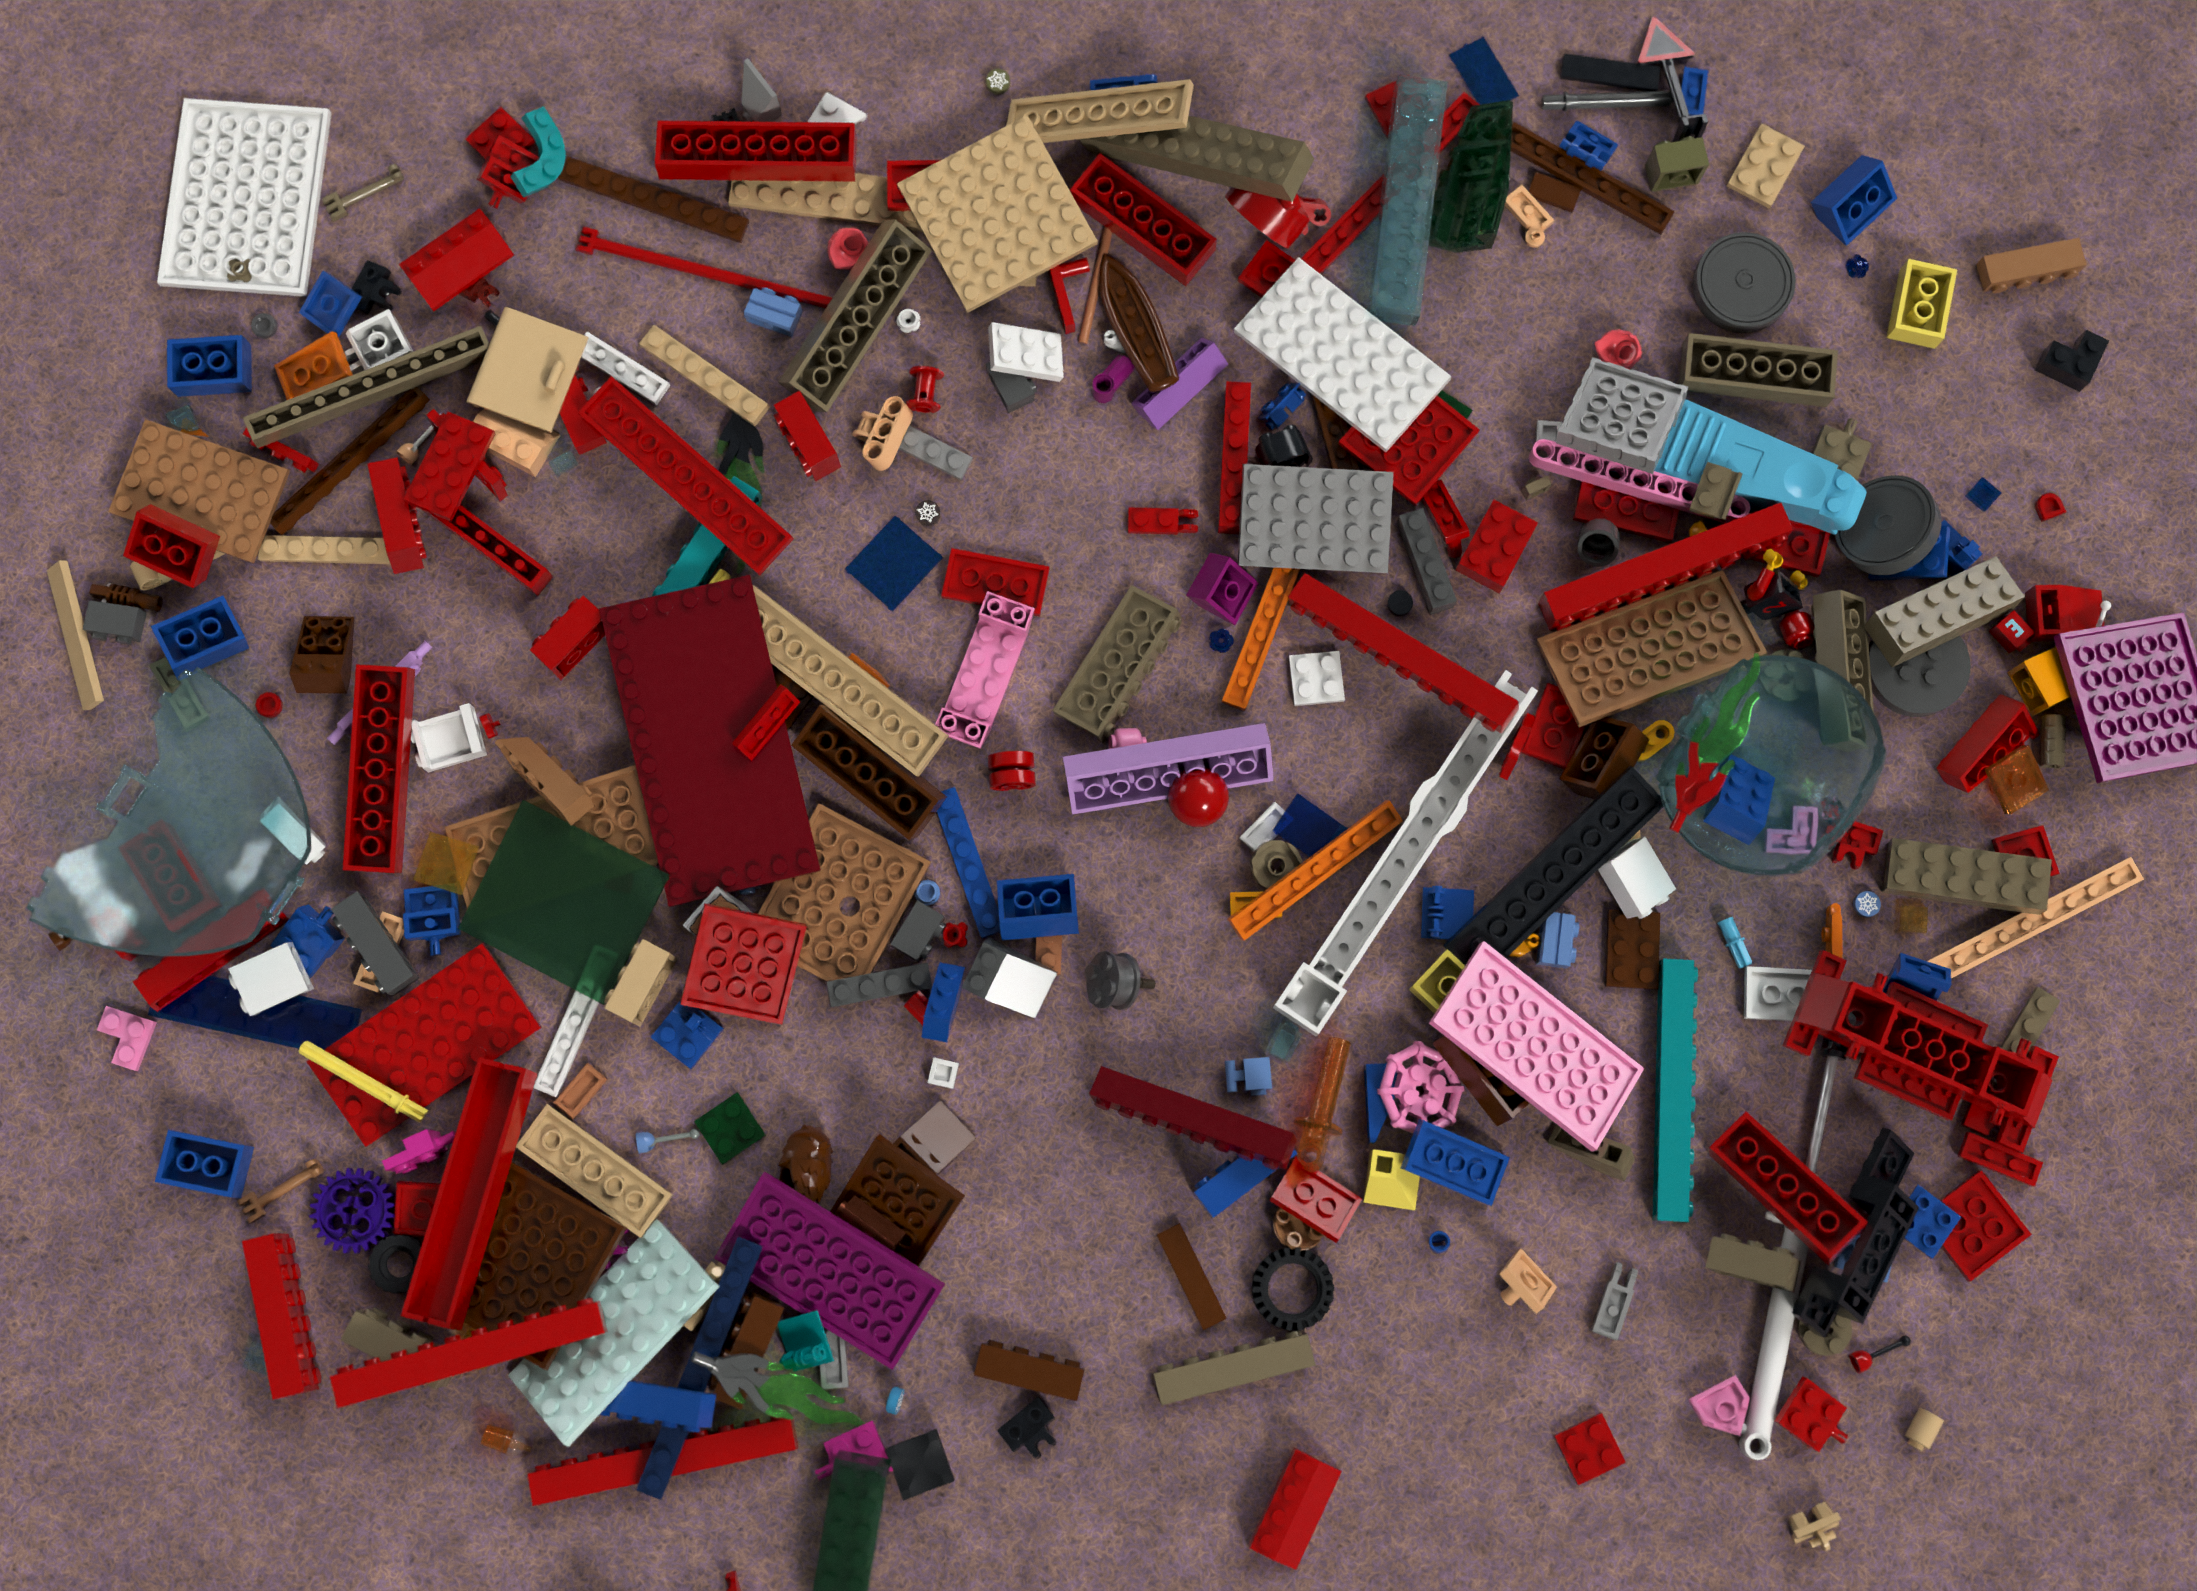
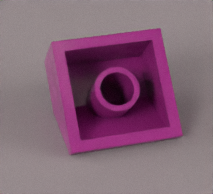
(1222, 588)

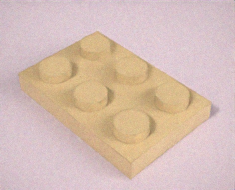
(1765, 166)

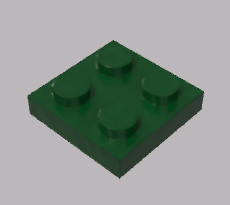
(730, 1128)

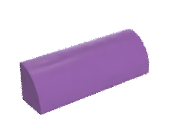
(1195, 371)

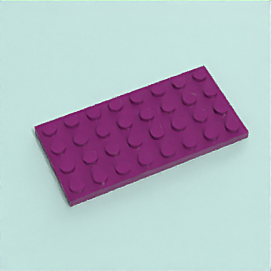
(833, 1268)

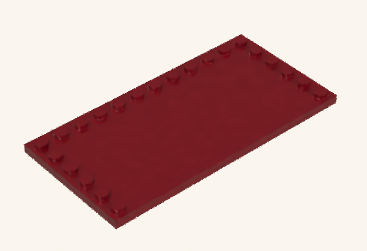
(688, 684)

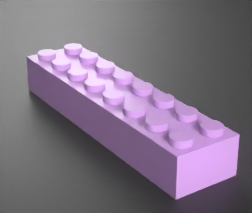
(1148, 769)

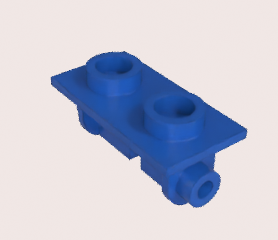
(1274, 410)

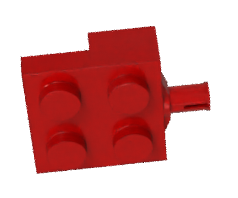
(499, 165)
(1812, 1415)

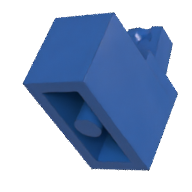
(1961, 551)

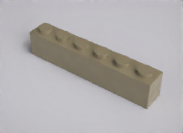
(1234, 1368)

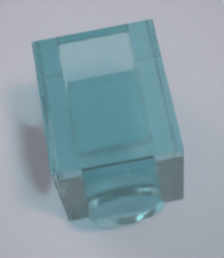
(1284, 1041)

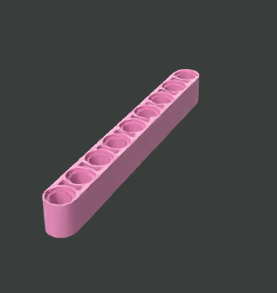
(1625, 484)

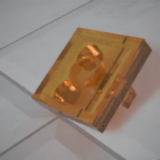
(2016, 779)

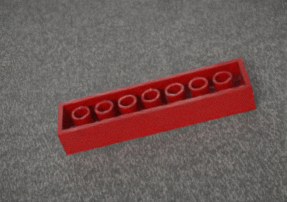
(756, 151)
(378, 768)

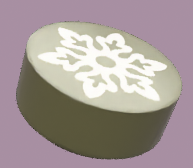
(998, 81)

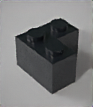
(2073, 365)

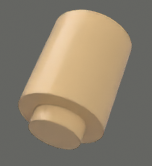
(1923, 1429)

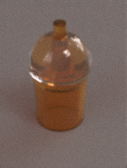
(504, 1440)

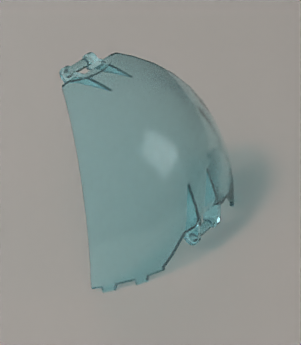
(203, 846)

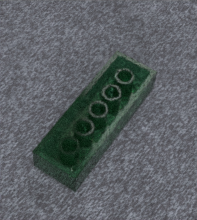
(852, 1522)

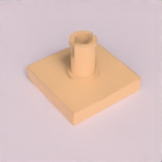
(1526, 1282)

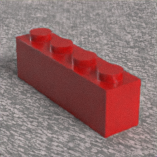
(580, 431)

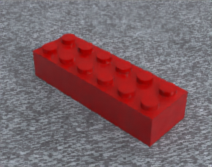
(1143, 219)
(1787, 1188)
(281, 1315)

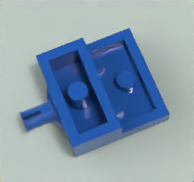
(431, 916)
(311, 935)

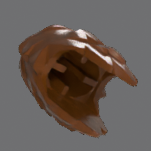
(807, 1162)

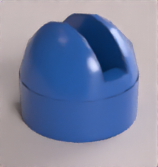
(1437, 1237)

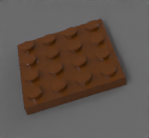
(904, 1195)

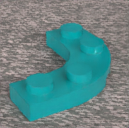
(550, 151)

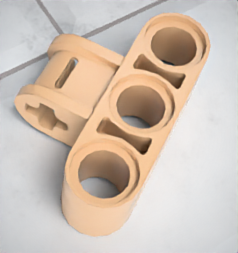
(874, 428)

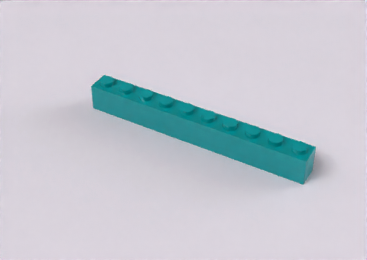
(1674, 1091)

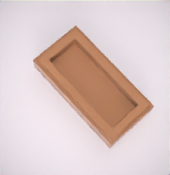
(580, 1091)

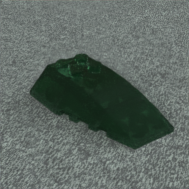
(1475, 181)

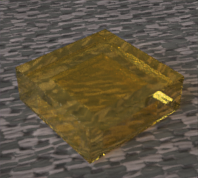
(1913, 919)

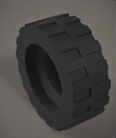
(380, 1257)

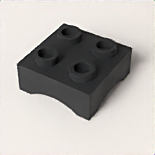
(920, 1464)

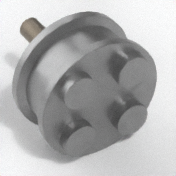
(1114, 980)

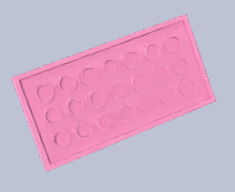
(1537, 1046)

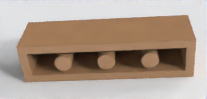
(2031, 265)

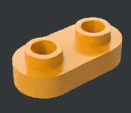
(1655, 743)

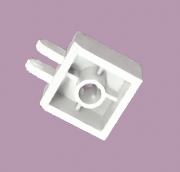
(372, 334)

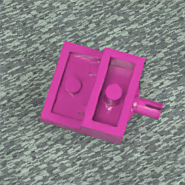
(419, 1148)
(859, 1440)

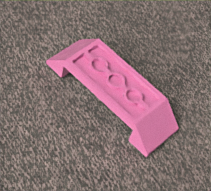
(986, 670)

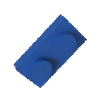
(1694, 89)

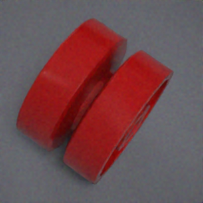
(1011, 770)

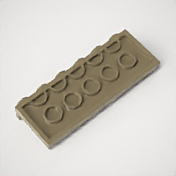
(1118, 663)

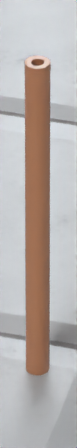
(1094, 288)

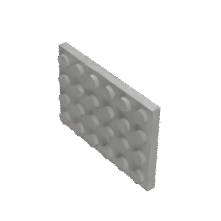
(1315, 518)

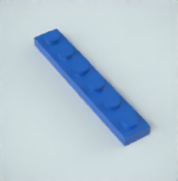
(969, 864)

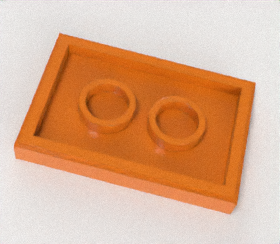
(313, 366)

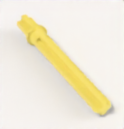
(363, 1081)

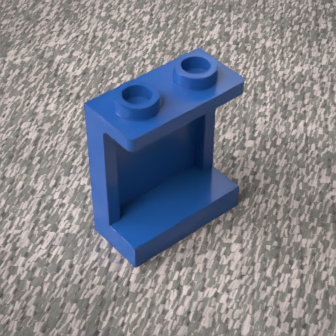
(1919, 976)

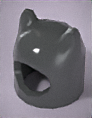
(1599, 538)

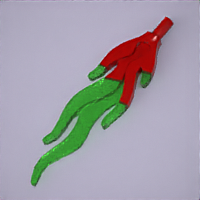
(1718, 745)

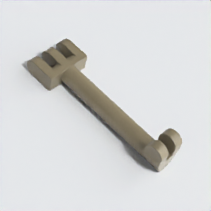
(340, 204)

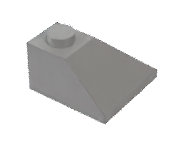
(758, 98)

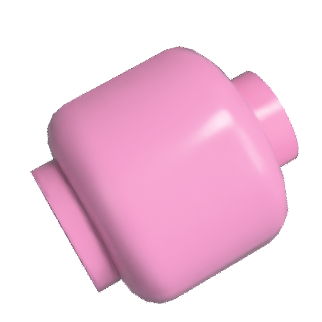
(1125, 737)

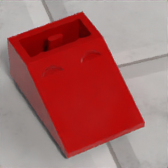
(2061, 610)

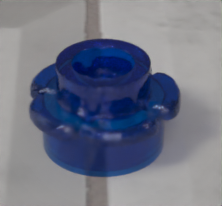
(1859, 264)
(1225, 645)

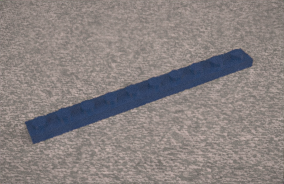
(696, 1377)

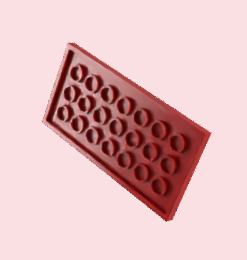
(428, 1041)

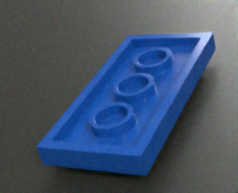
(1455, 1162)

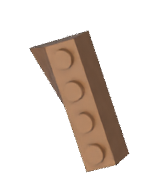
(547, 777)

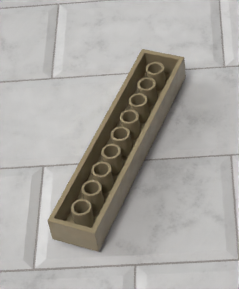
(1217, 155)

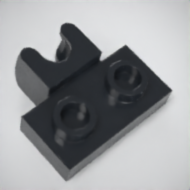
(374, 287)
(1029, 1428)

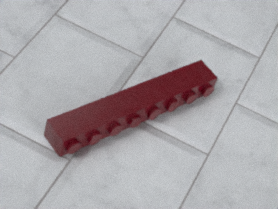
(1193, 1118)

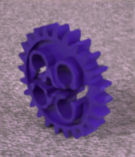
(330, 1207)

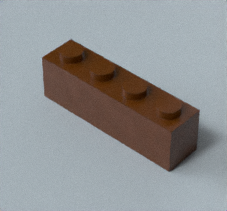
(1029, 1371)

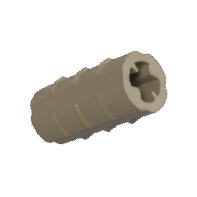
(2053, 741)

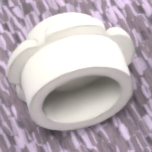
(904, 316)

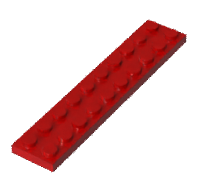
(685, 475)

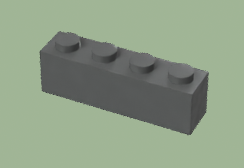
(1426, 561)
(374, 943)

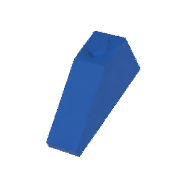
(1375, 1108)

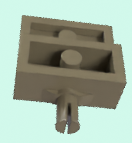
(1842, 448)

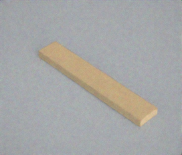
(74, 635)

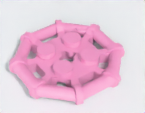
(1417, 1075)

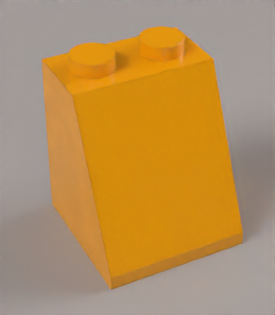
(2041, 681)

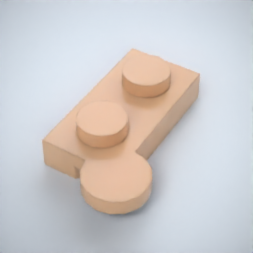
(1530, 215)

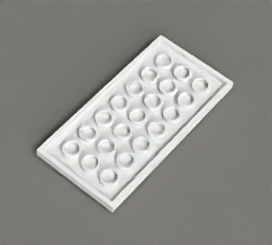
(1342, 354)

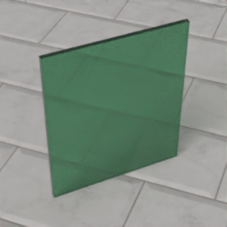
(563, 901)

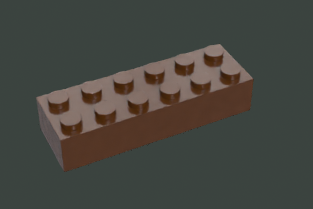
(868, 773)

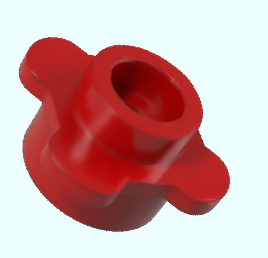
(950, 930)

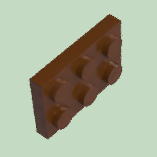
(1632, 951)

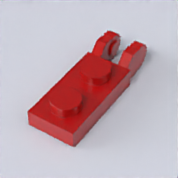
(1160, 520)

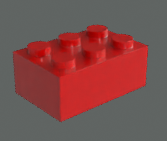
(806, 436)
(171, 546)
(1496, 546)
(569, 637)

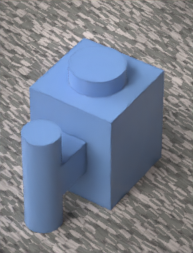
(1255, 1074)

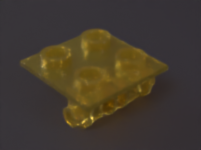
(446, 863)

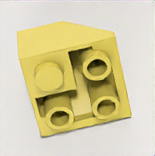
(1388, 1183)

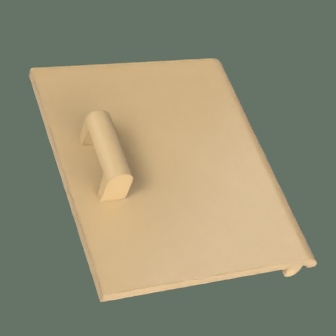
(527, 369)

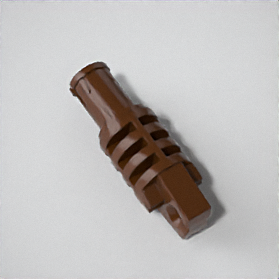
(126, 596)

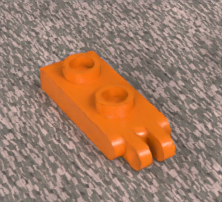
(1833, 931)

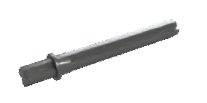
(1606, 100)

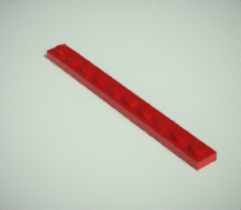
(1367, 207)

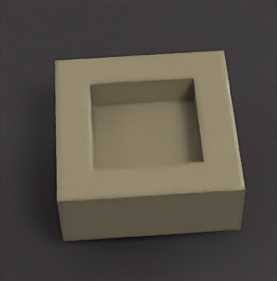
(1536, 486)

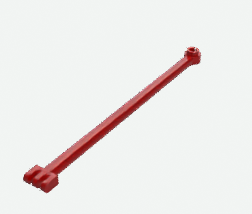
(694, 268)

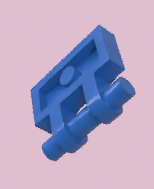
(1588, 146)

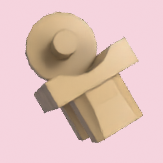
(1825, 1520)

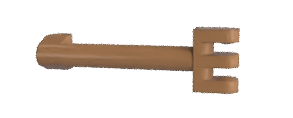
(313, 1169)

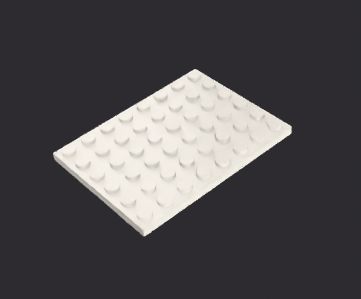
(242, 192)

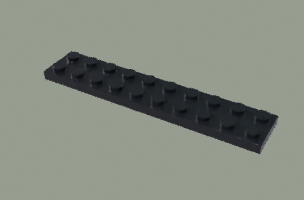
(1560, 867)

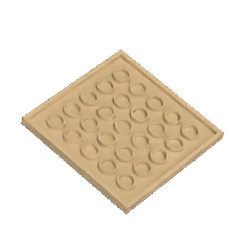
(997, 213)

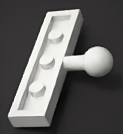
(624, 370)

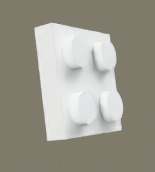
(1316, 678)

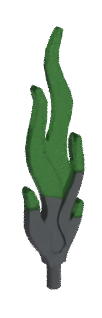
(765, 1390)

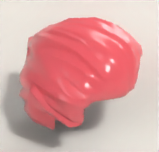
(846, 247)
(1619, 348)

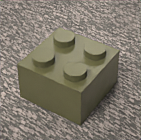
(1676, 163)

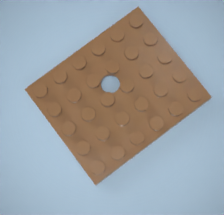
(851, 865)

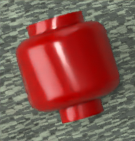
(1797, 629)

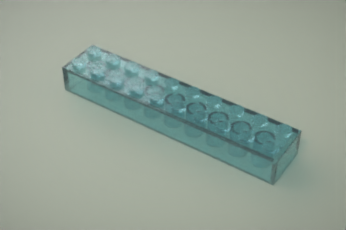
(1407, 199)

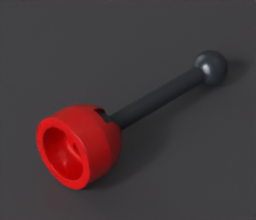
(1864, 1359)

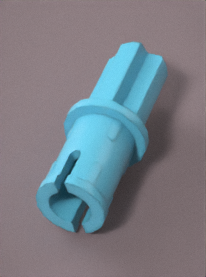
(1735, 942)

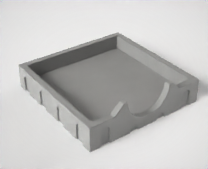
(1622, 415)

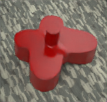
(489, 725)

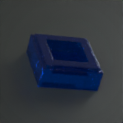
(1983, 494)

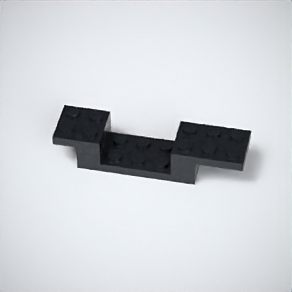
(1876, 1248)

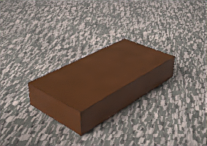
(1554, 192)

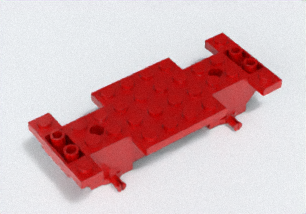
(1922, 1050)

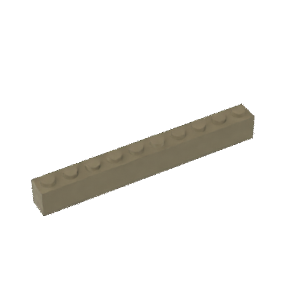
(367, 387)

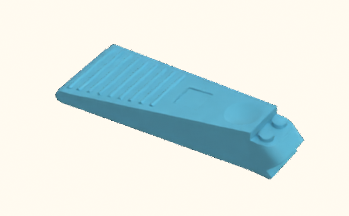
(1771, 469)

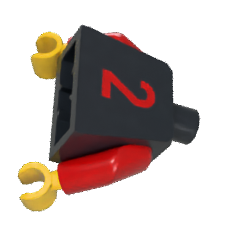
(1772, 591)

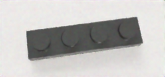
(878, 984)

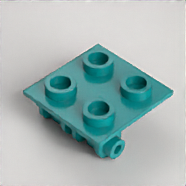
(804, 1342)

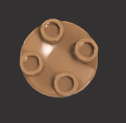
(1294, 1232)

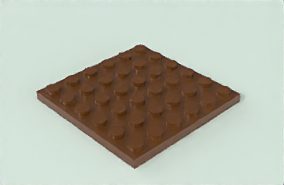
(539, 1255)

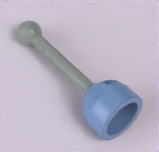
(646, 1140)

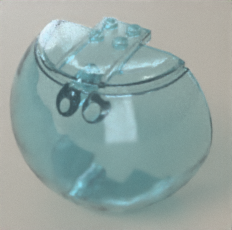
(1814, 740)

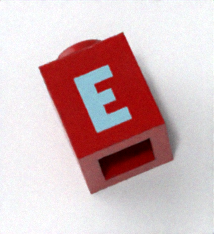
(2012, 632)

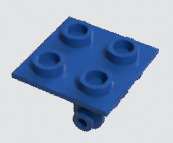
(1445, 911)
(1931, 1223)

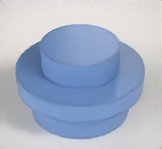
(927, 892)

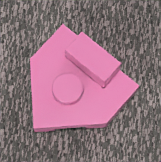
(1722, 1406)

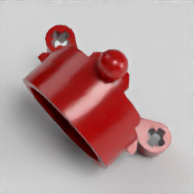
(1279, 218)

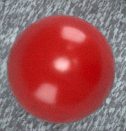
(1198, 797)

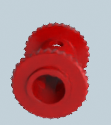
(924, 387)

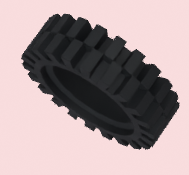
(1324, 1289)

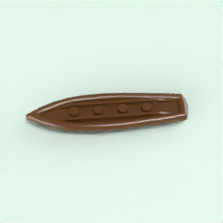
(1136, 325)

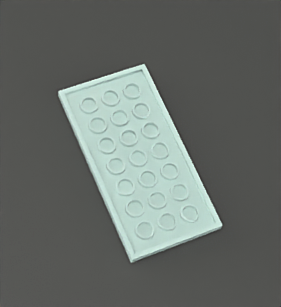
(643, 1304)

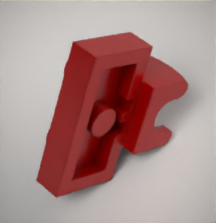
(1857, 842)

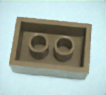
(1753, 1262)

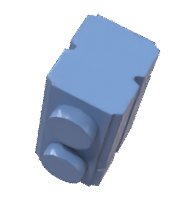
(773, 311)
(1557, 941)

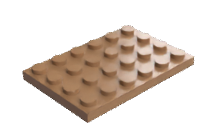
(202, 485)

